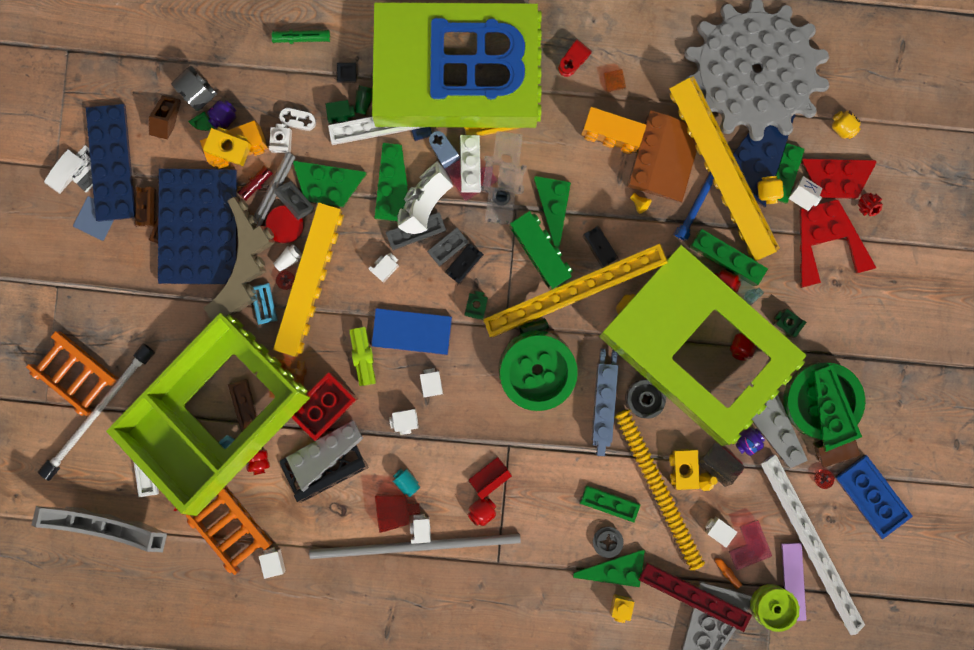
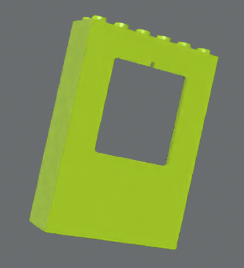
(668, 314)
(174, 445)

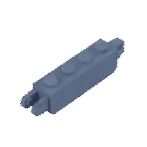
(604, 402)

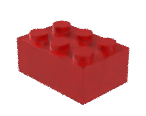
(326, 404)

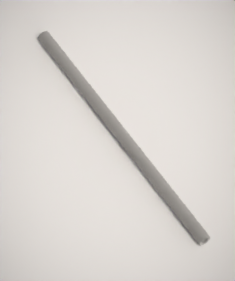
(408, 547)

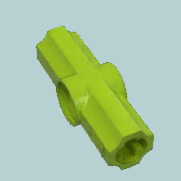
(362, 356)

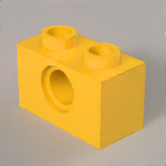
(215, 146)
(691, 478)

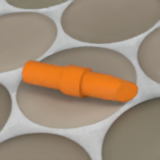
(728, 573)

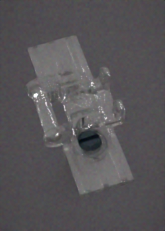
(510, 178)

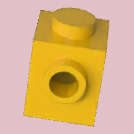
(621, 608)

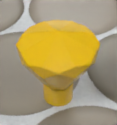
(641, 203)
(707, 481)

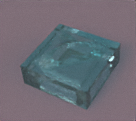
(752, 295)

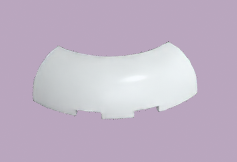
(422, 199)

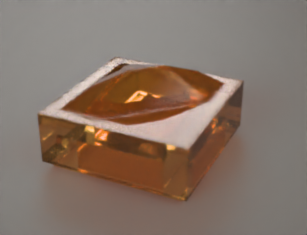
(614, 80)

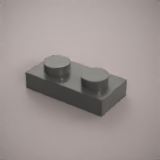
(294, 200)
(448, 247)

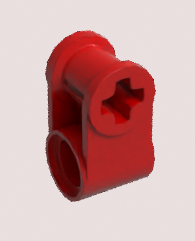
(575, 57)

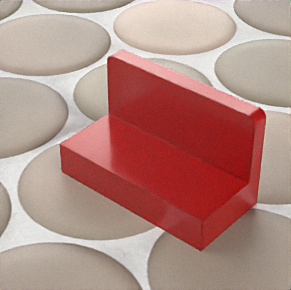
(490, 478)

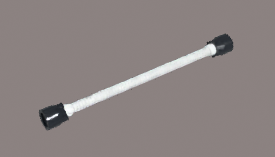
(51, 467)

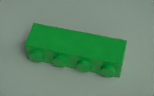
(728, 257)

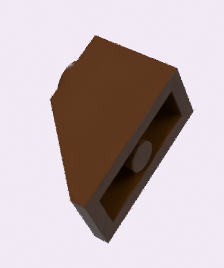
(164, 117)

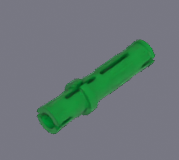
(300, 36)

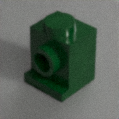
(339, 111)
(477, 313)
(797, 323)

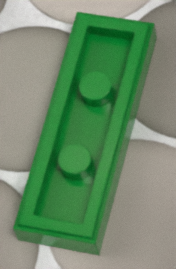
(610, 503)

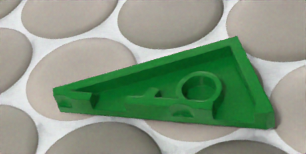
(554, 201)
(619, 571)

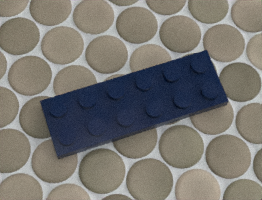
(110, 162)

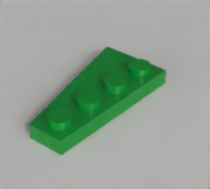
(391, 183)
(835, 414)

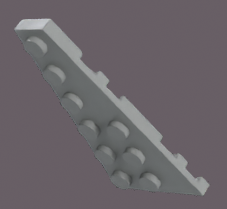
(708, 632)

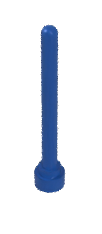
(683, 231)

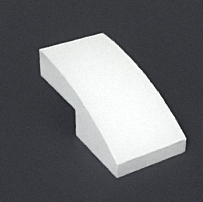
(63, 171)

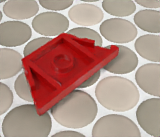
(839, 177)

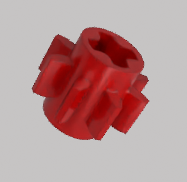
(870, 204)

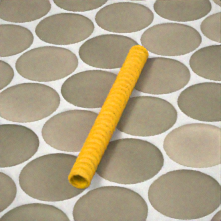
(659, 490)

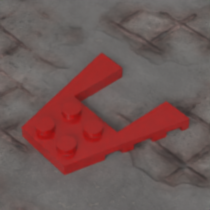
(825, 224)

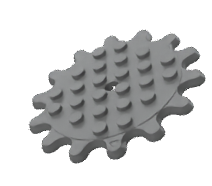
(761, 97)

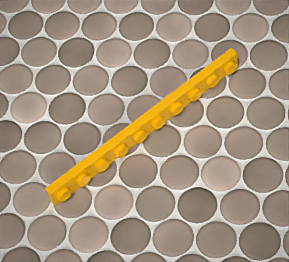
(576, 290)

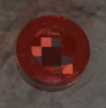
(285, 280)
(824, 479)

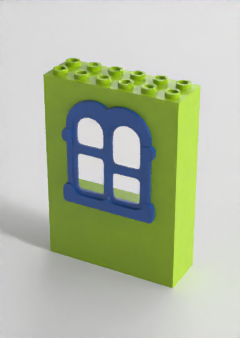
(412, 62)

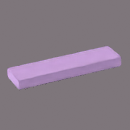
(793, 574)

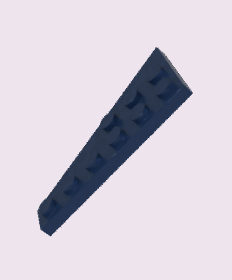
(761, 157)

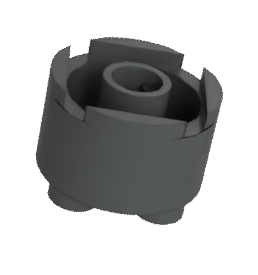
(194, 88)
(642, 409)

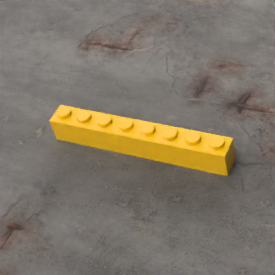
(308, 279)

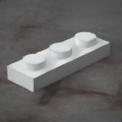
(470, 163)

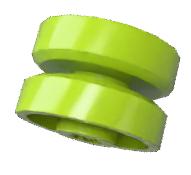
(774, 607)

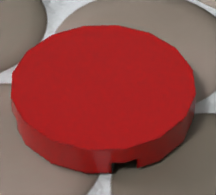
(284, 225)

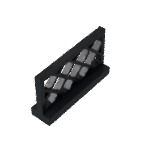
(329, 480)

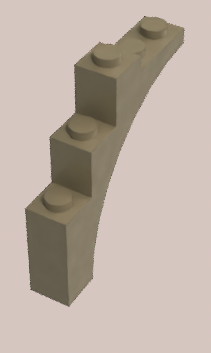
(248, 266)

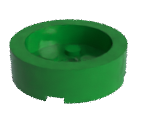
(536, 390)
(801, 398)

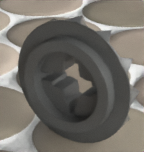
(613, 549)

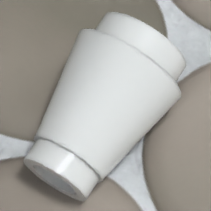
(288, 257)

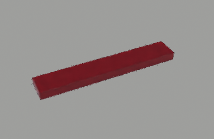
(695, 597)

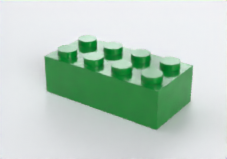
(540, 251)

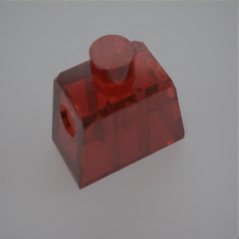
(394, 511)

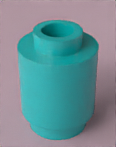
(406, 482)

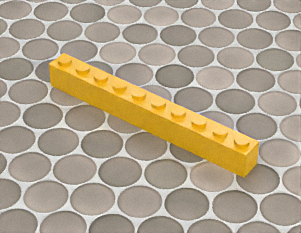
(724, 168)

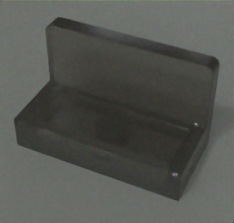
(721, 465)

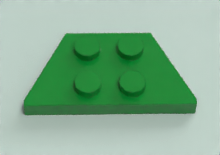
(327, 184)

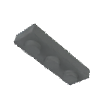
(399, 238)

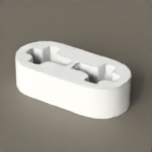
(298, 115)

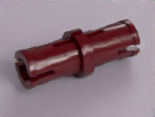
(255, 183)

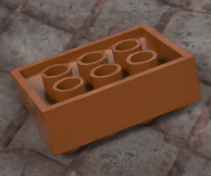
(663, 158)

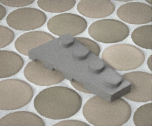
(779, 432)
(318, 456)

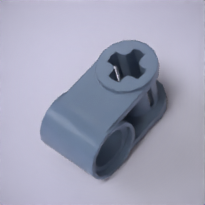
(445, 152)

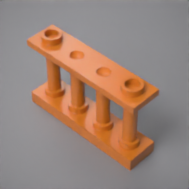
(90, 366)
(248, 526)

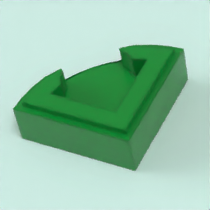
(201, 122)

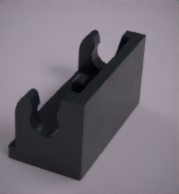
(600, 246)
(464, 263)

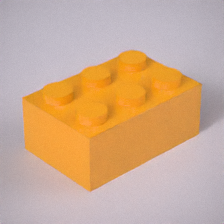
(249, 130)
(613, 130)

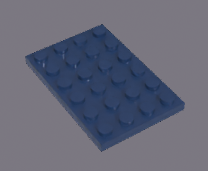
(196, 226)

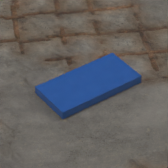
(411, 331)
(873, 496)

